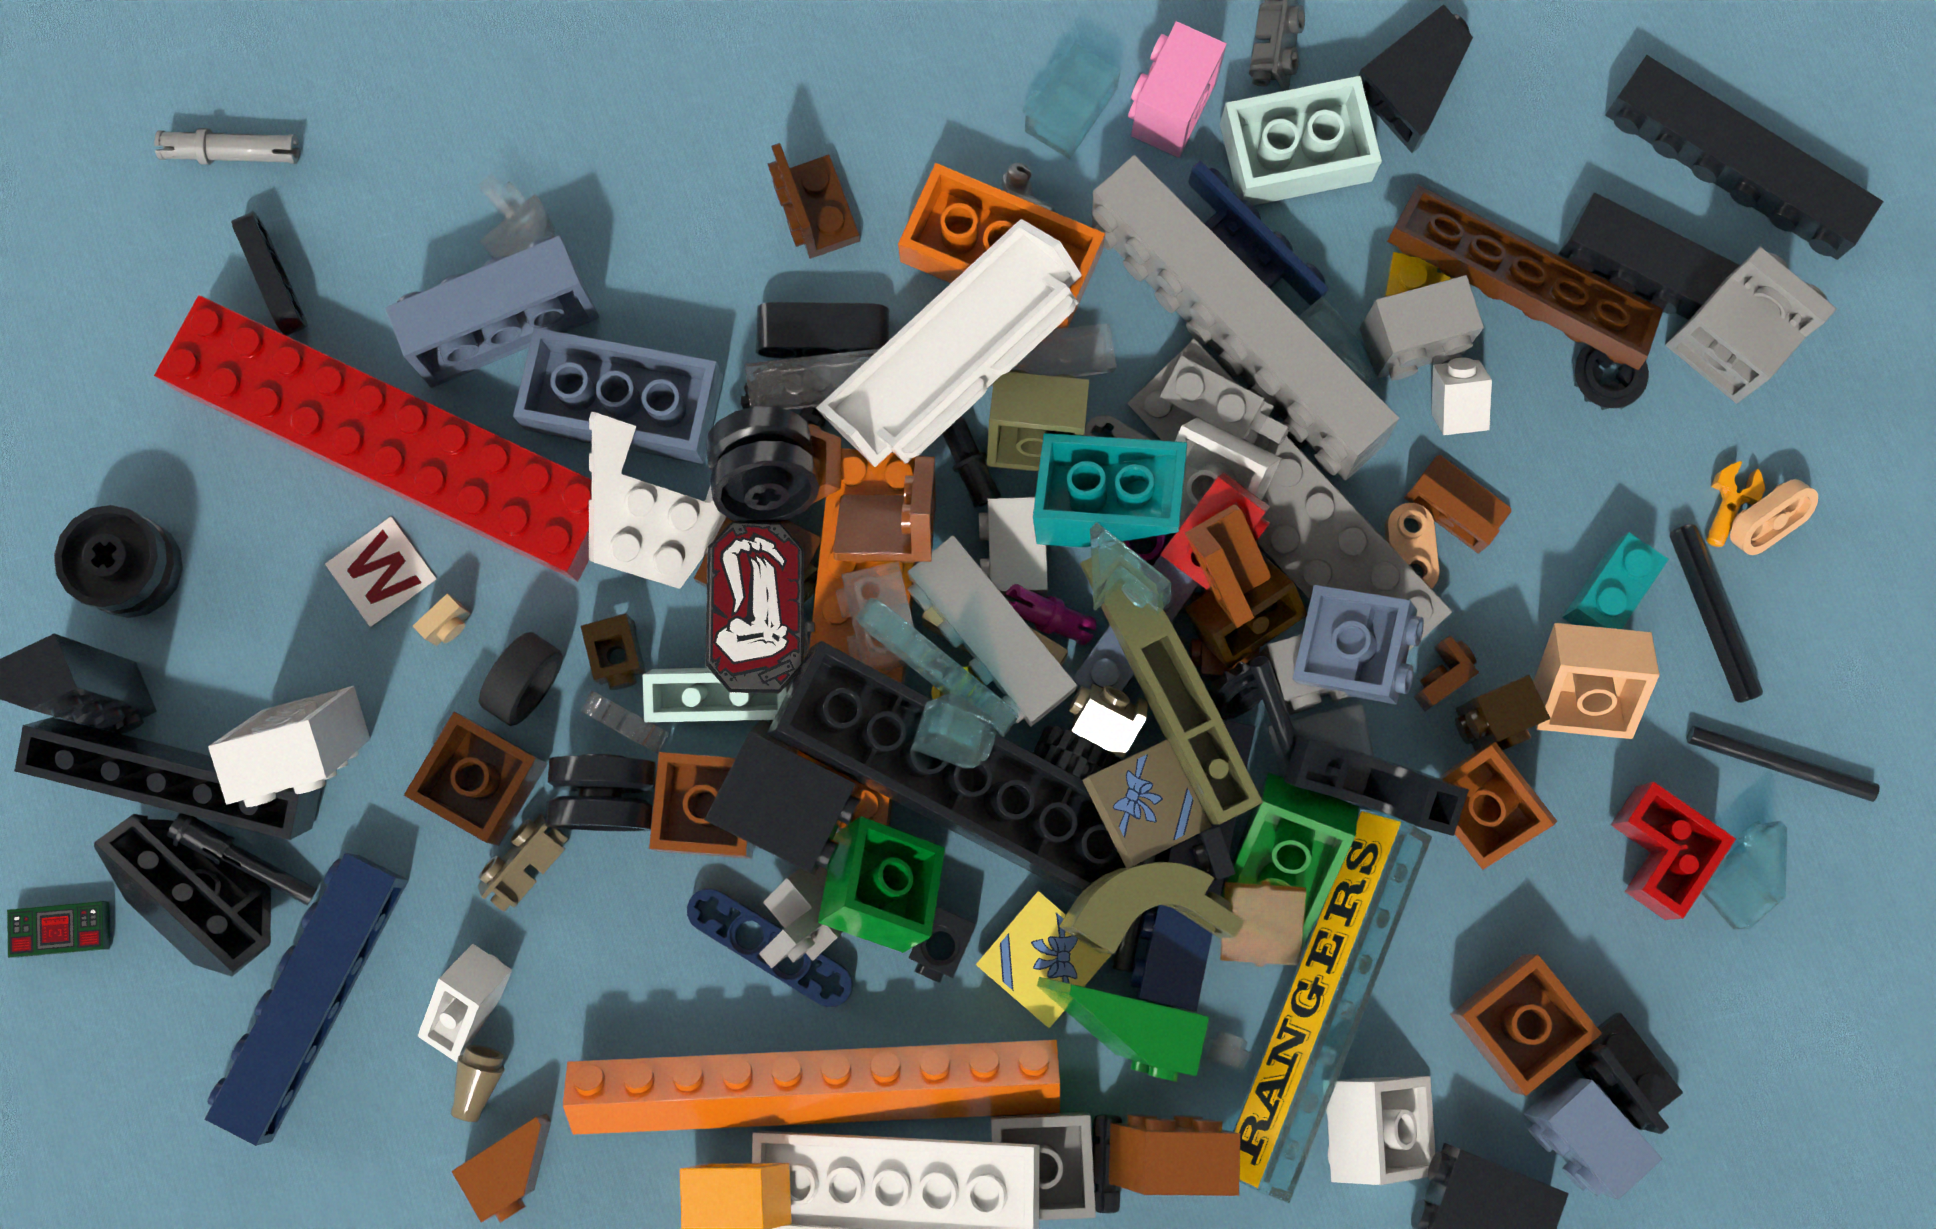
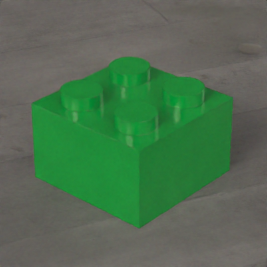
(882, 885)

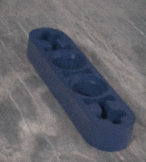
(770, 931)

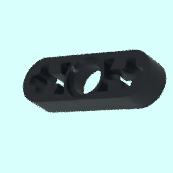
(269, 273)

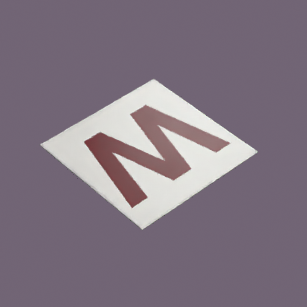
(380, 571)

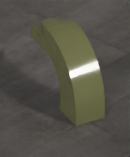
(1116, 899)

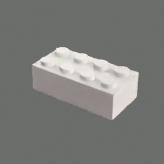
(289, 747)

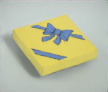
(1039, 948)

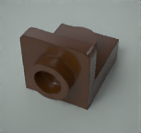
(1441, 682)

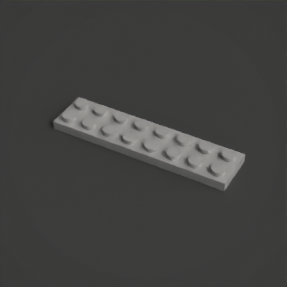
(1312, 525)

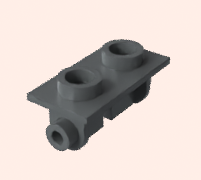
(1278, 59)

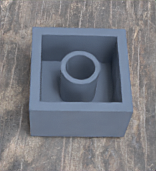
(1591, 1136)

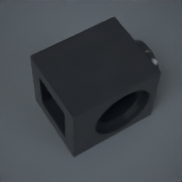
(961, 932)

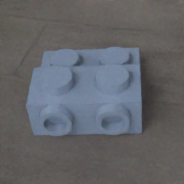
(1358, 644)

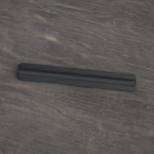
(1716, 613)

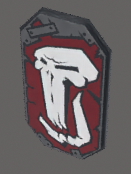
(755, 607)

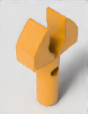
(1732, 500)

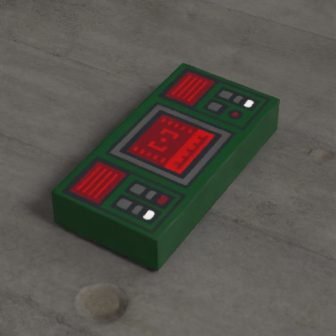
(58, 929)

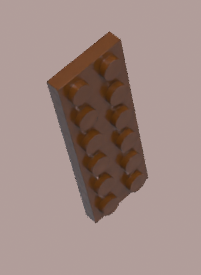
(1527, 277)

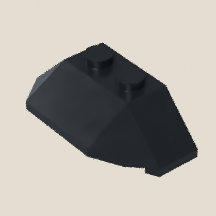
(202, 908)

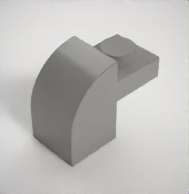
(797, 908)

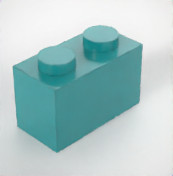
(1616, 584)

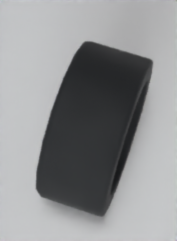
(520, 678)

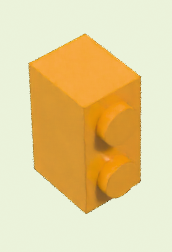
(735, 1196)

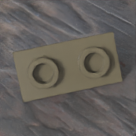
(507, 874)

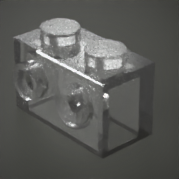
(886, 586)

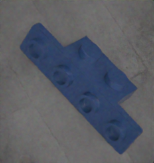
(1243, 232)

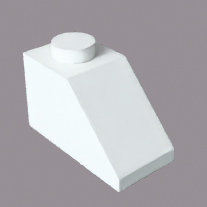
(463, 1001)

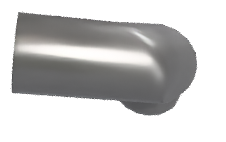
(1017, 182)

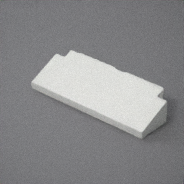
(956, 347)

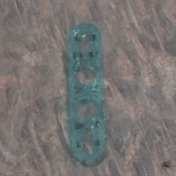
(933, 663)

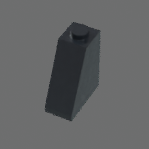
(1414, 74)

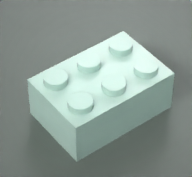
(1300, 141)

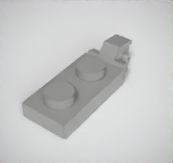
(1221, 403)

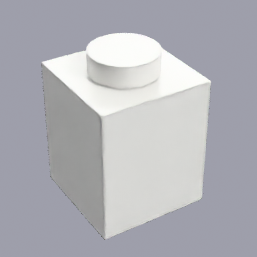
(1461, 396)

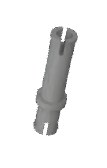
(210, 146)

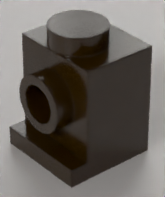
(602, 639)

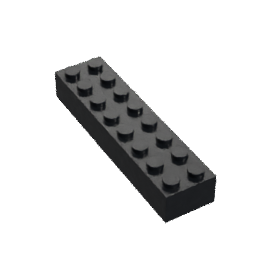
(1007, 804)

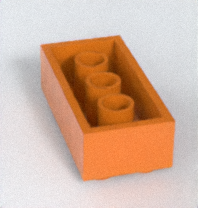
(965, 217)

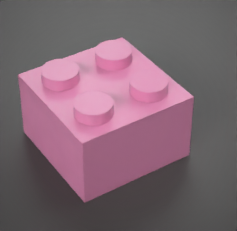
(1176, 88)

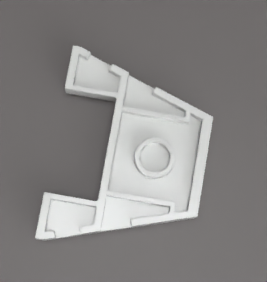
(640, 523)

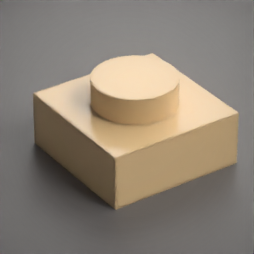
(443, 621)

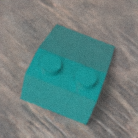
(1117, 482)

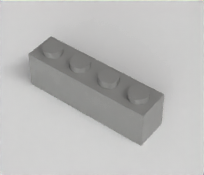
(991, 631)

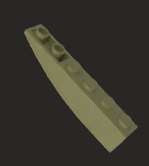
(1181, 706)

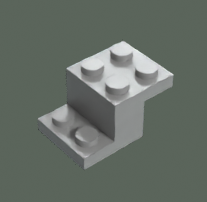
(1751, 325)

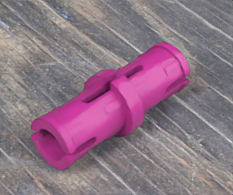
(1051, 615)

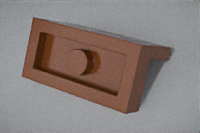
(1459, 504)
(1229, 561)

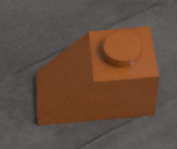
(505, 1171)

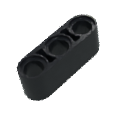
(818, 329)

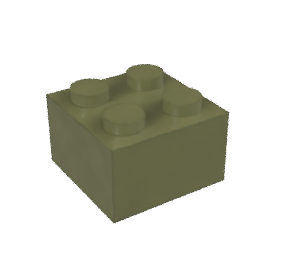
(1028, 407)

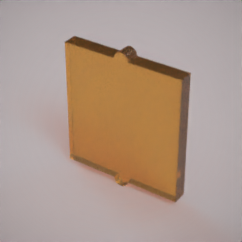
(1271, 923)

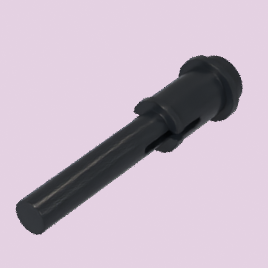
(220, 846)

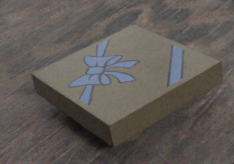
(1146, 803)

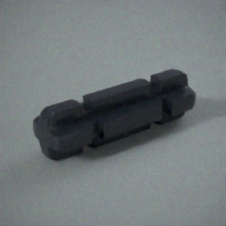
(1106, 1197)

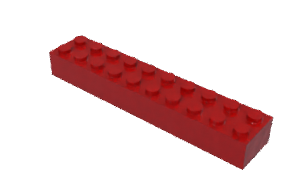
(382, 435)

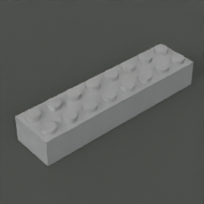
(1241, 319)

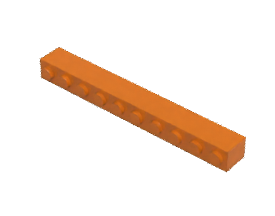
(812, 1087)

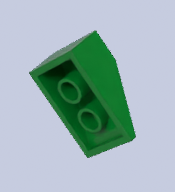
(1295, 842)
(1151, 1035)

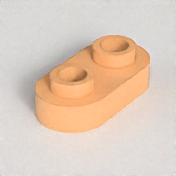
(1773, 517)
(1414, 547)

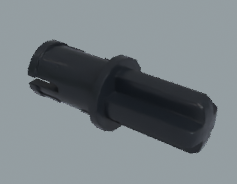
(970, 464)

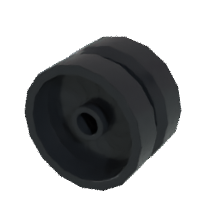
(762, 465)
(118, 561)
(601, 790)

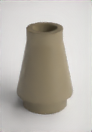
(476, 1079)

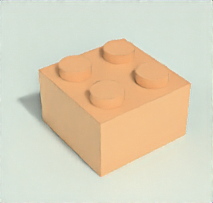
(1596, 680)

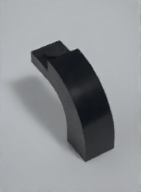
(1376, 784)

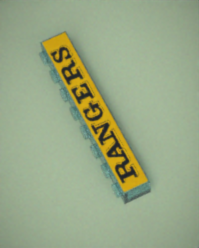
(1327, 1002)

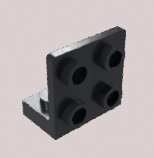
(1629, 1074)

